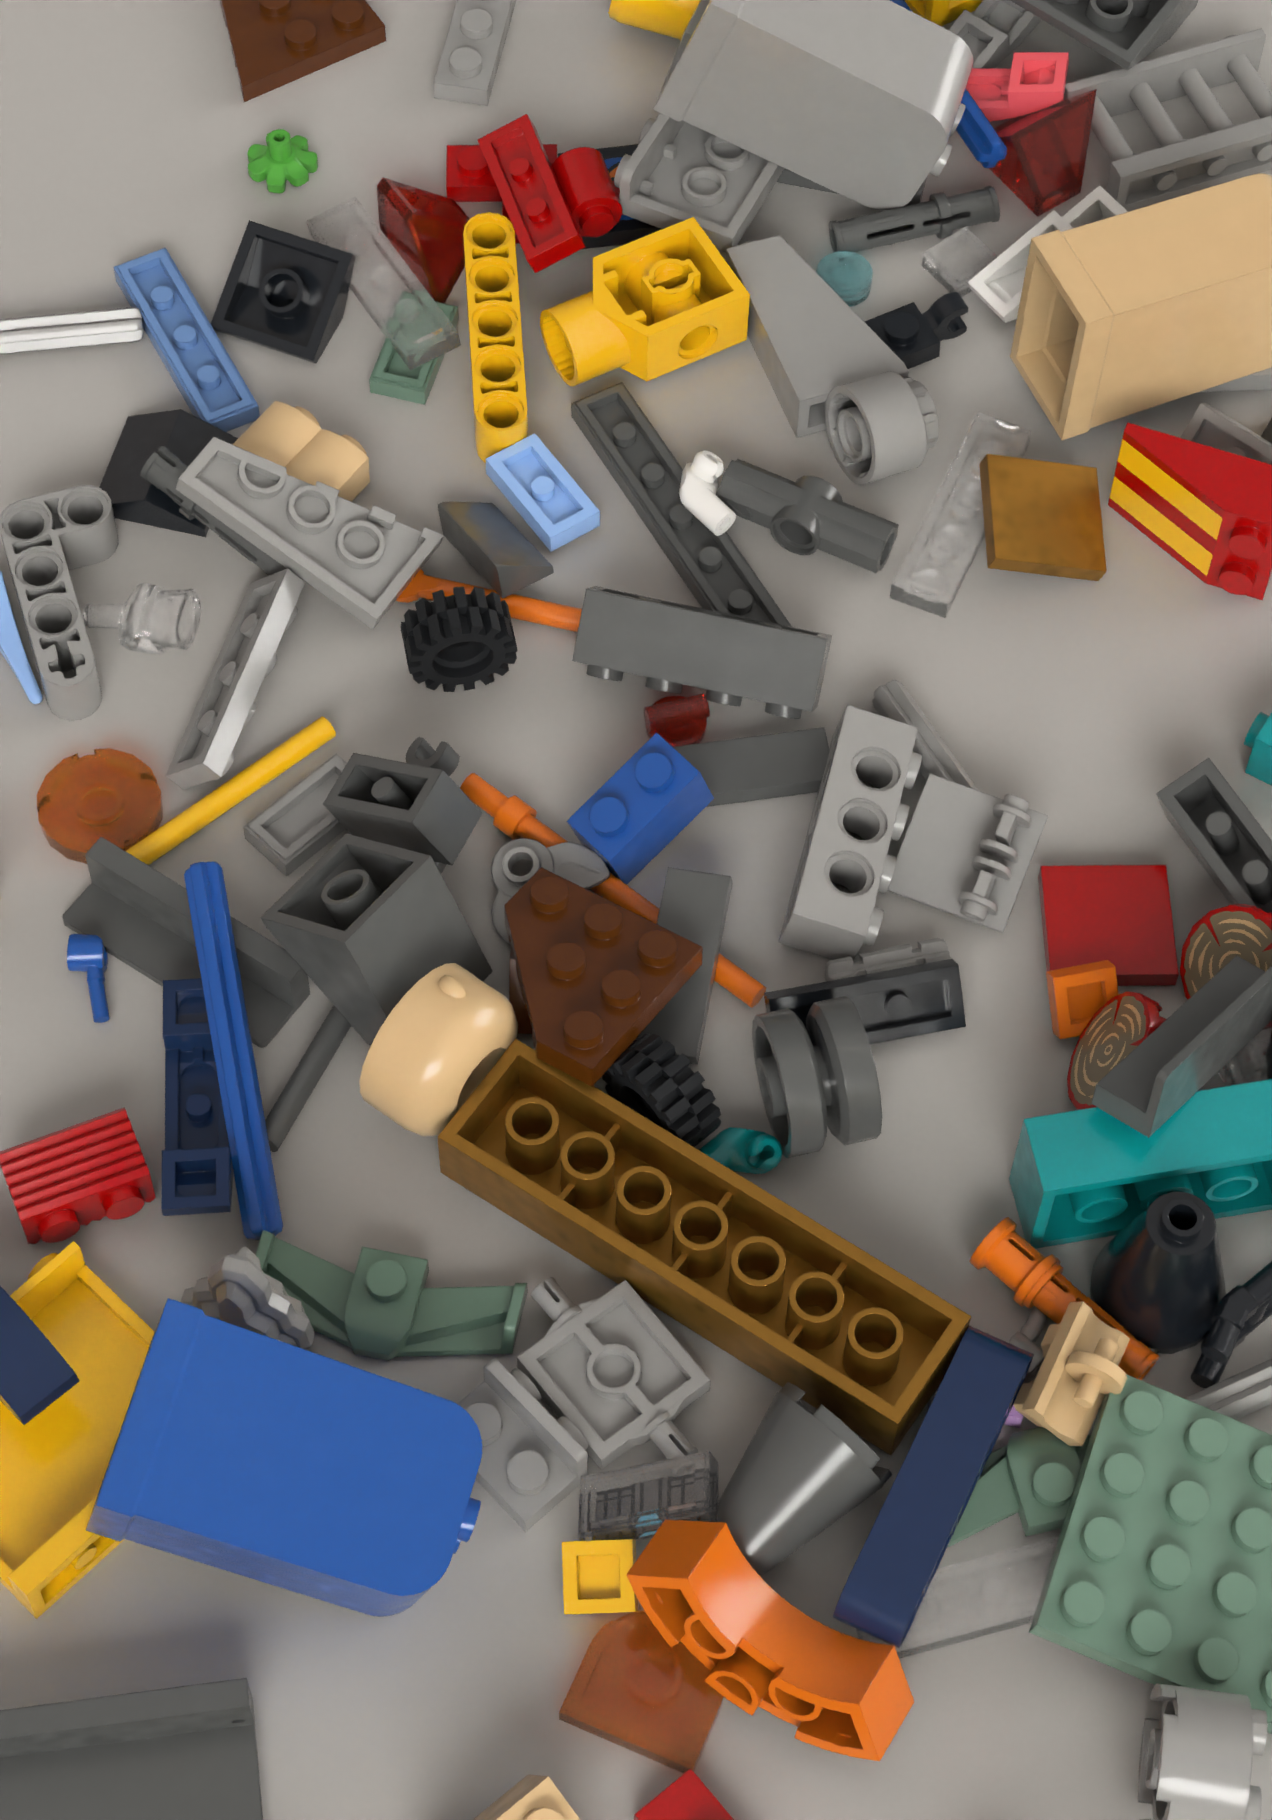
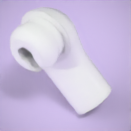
(699, 492)

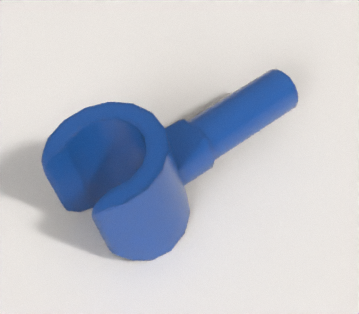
(88, 955)

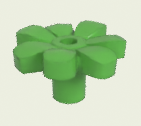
(281, 161)

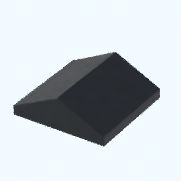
(284, 292)
(142, 435)

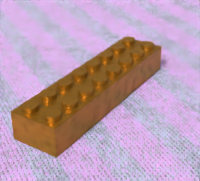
(703, 1245)

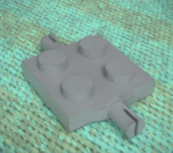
(613, 1372)

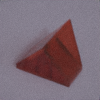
(1047, 152)
(425, 233)

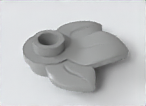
(566, 860)

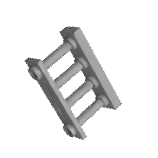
(1181, 163)

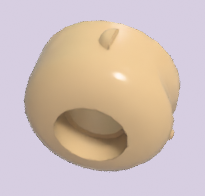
(436, 1049)

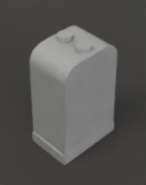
(825, 90)

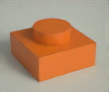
(1078, 994)

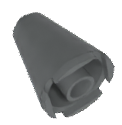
(796, 1480)

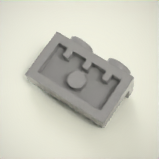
(526, 1452)

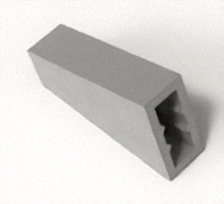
(804, 332)

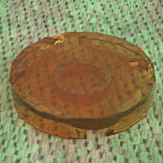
(96, 798)

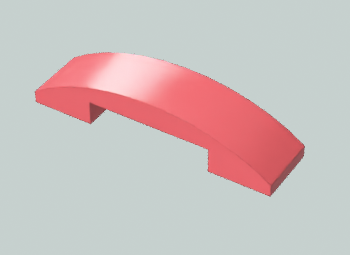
(1027, 87)

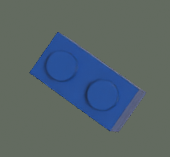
(641, 808)

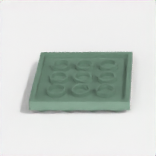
(1168, 1548)

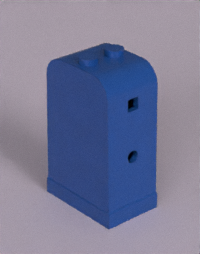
(289, 1467)

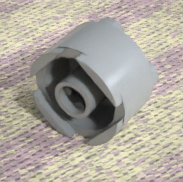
(1201, 1755)

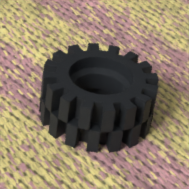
(458, 639)
(663, 1089)

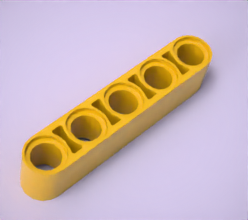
(494, 333)

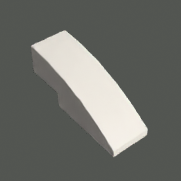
(1002, 280)

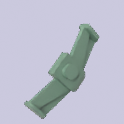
(388, 1310)
(1025, 1477)

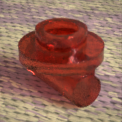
(678, 719)

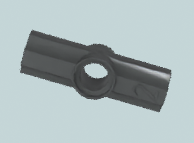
(807, 515)

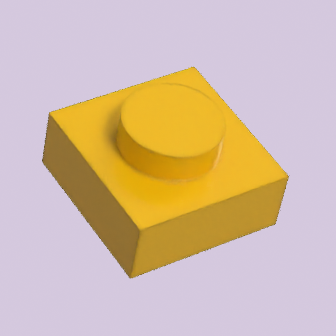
(597, 1576)

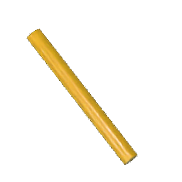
(233, 791)

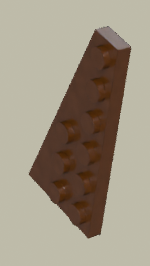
(293, 38)

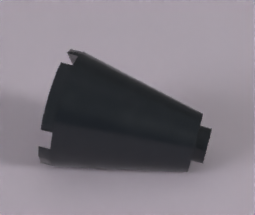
(1163, 1273)

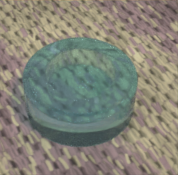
(847, 275)

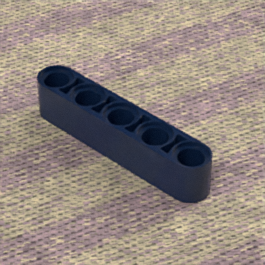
(933, 1487)

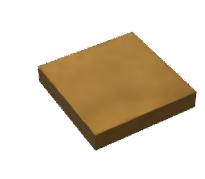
(1042, 517)

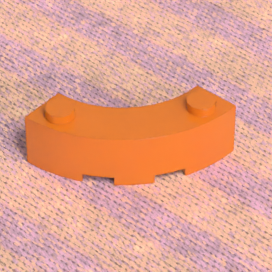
(765, 1650)

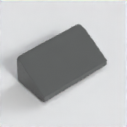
(493, 546)

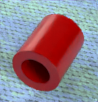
(588, 190)

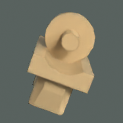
(1075, 1374)

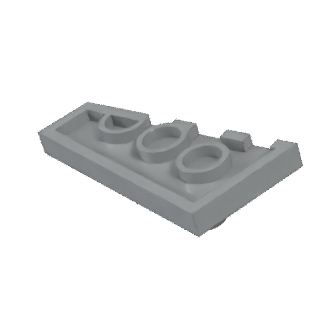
(331, 543)

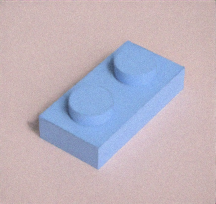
(542, 492)

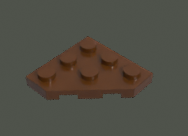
(590, 972)

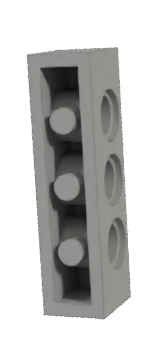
(818, 913)

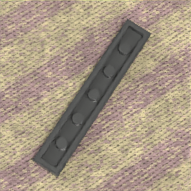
(651, 482)

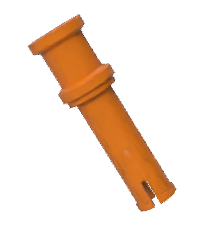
(1040, 1284)

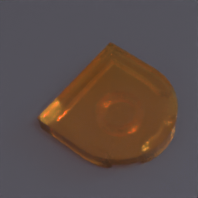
(643, 1694)

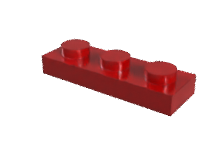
(531, 193)

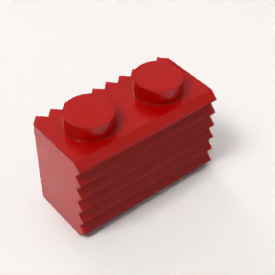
(77, 1177)

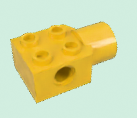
(649, 309)

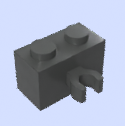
(407, 802)

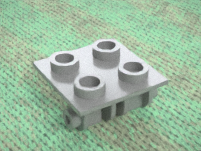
(967, 852)

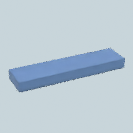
(186, 341)

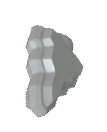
(250, 1299)

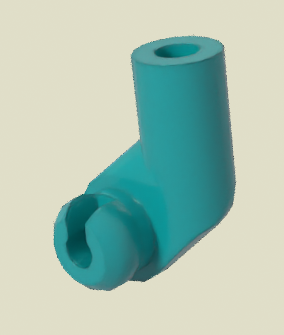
(745, 1150)

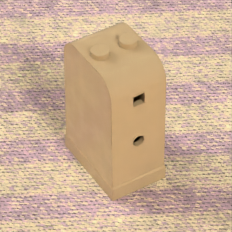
(1148, 305)

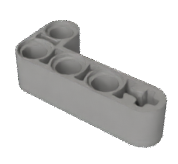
(41, 544)

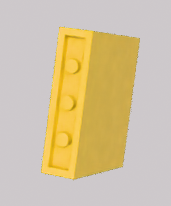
(62, 1454)

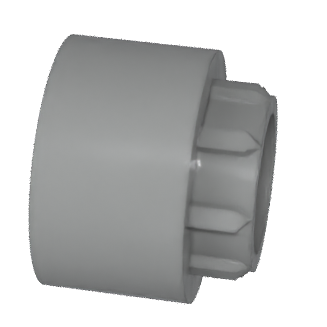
(880, 426)

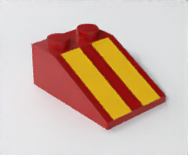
(1198, 507)

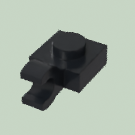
(917, 335)

